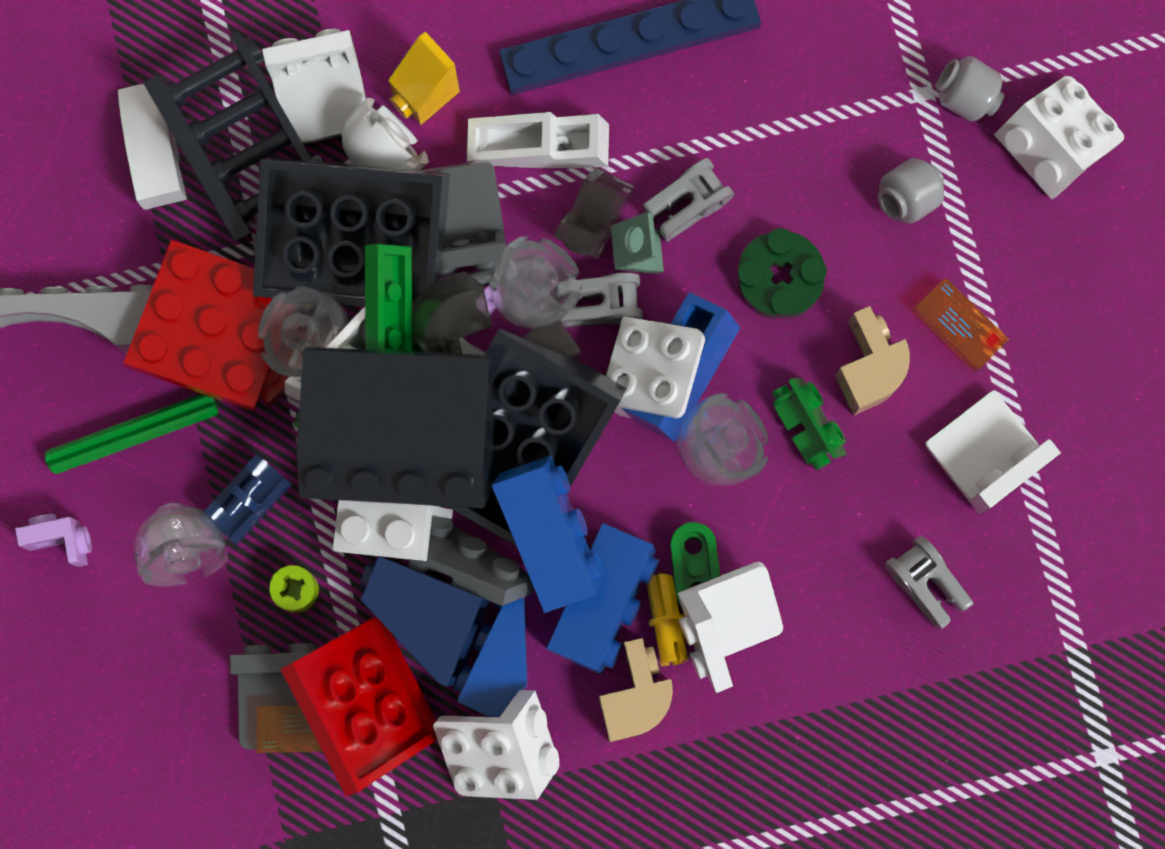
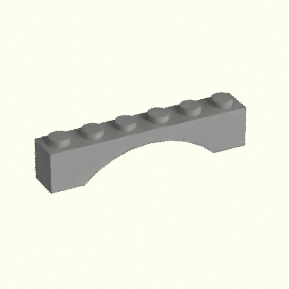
(98, 310)

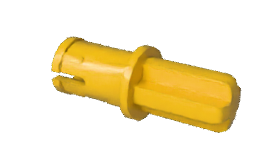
(666, 620)

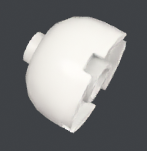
(379, 139)

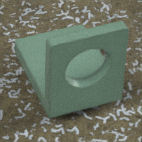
(637, 245)

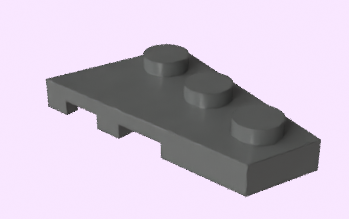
(473, 565)

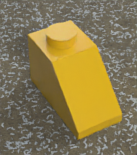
(423, 80)

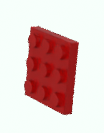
(203, 328)
(362, 704)

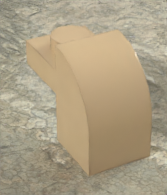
(882, 368)
(642, 707)

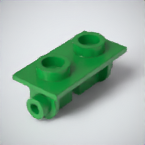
(803, 407)

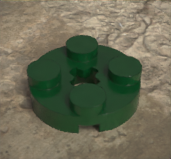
(783, 299)

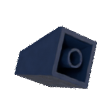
(425, 615)

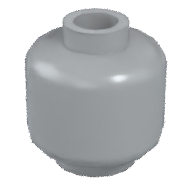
(970, 88)
(911, 191)

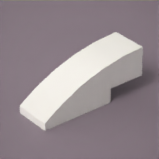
(539, 141)
(150, 150)

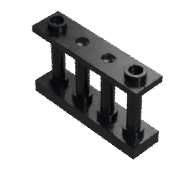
(195, 135)

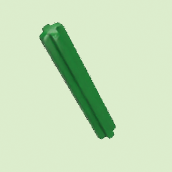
(130, 433)

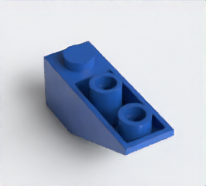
(500, 665)

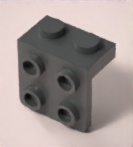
(474, 217)
(262, 684)

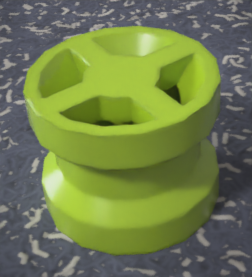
(299, 595)

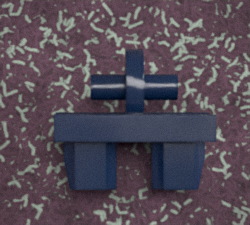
(247, 499)

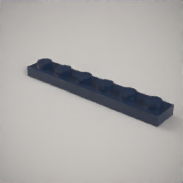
(625, 41)

